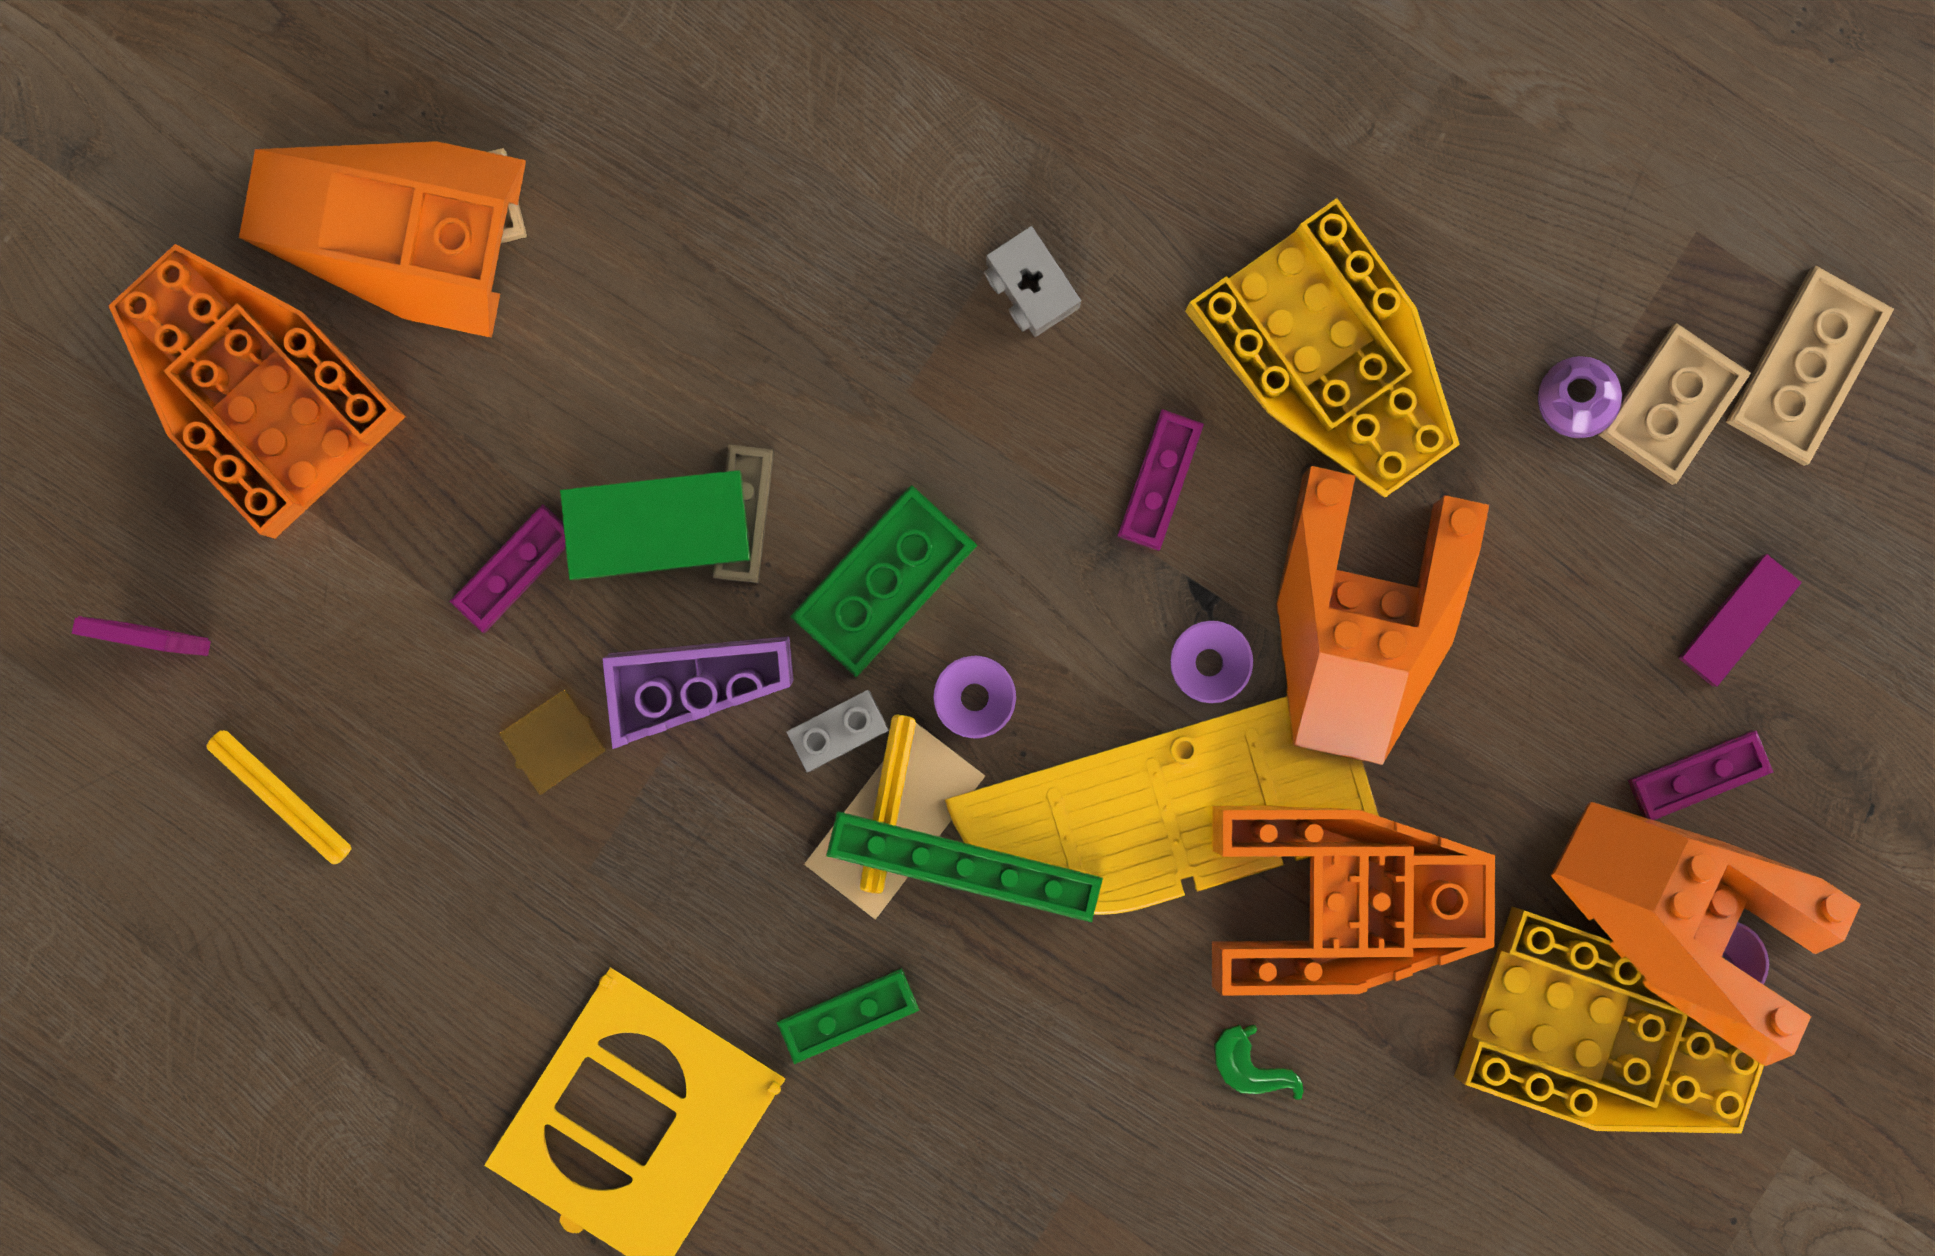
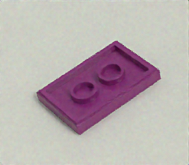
(141, 636)

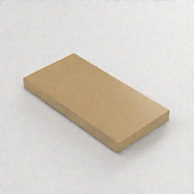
(1809, 365)
(931, 776)

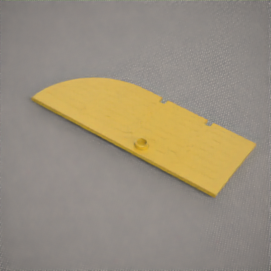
(1148, 805)

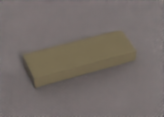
(756, 479)

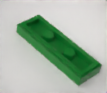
(848, 1015)

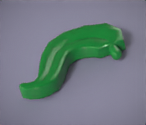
(1235, 1066)

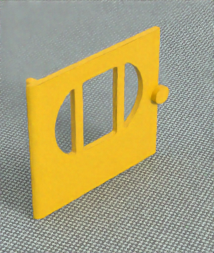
(711, 1125)

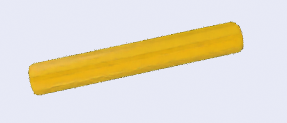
(890, 789)
(278, 797)

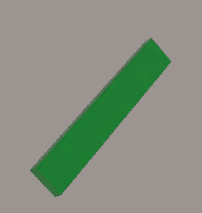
(964, 866)

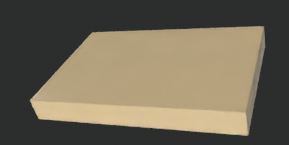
(1675, 404)

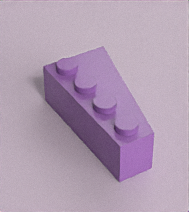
(685, 683)

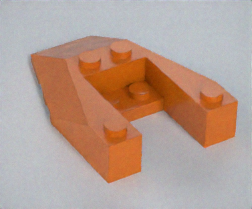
(1361, 644)
(1379, 901)
(1672, 910)

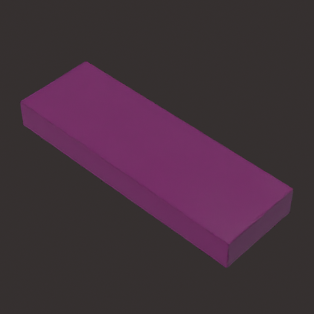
(1160, 480)
(512, 569)
(1739, 620)
(1700, 775)

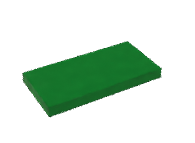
(655, 525)
(883, 581)

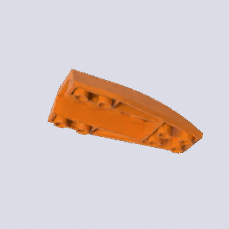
(390, 223)

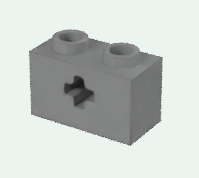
(1030, 258)
(838, 731)

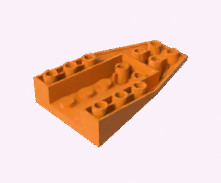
(248, 387)

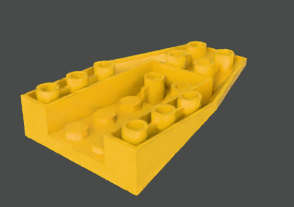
(1333, 351)
(1591, 1044)

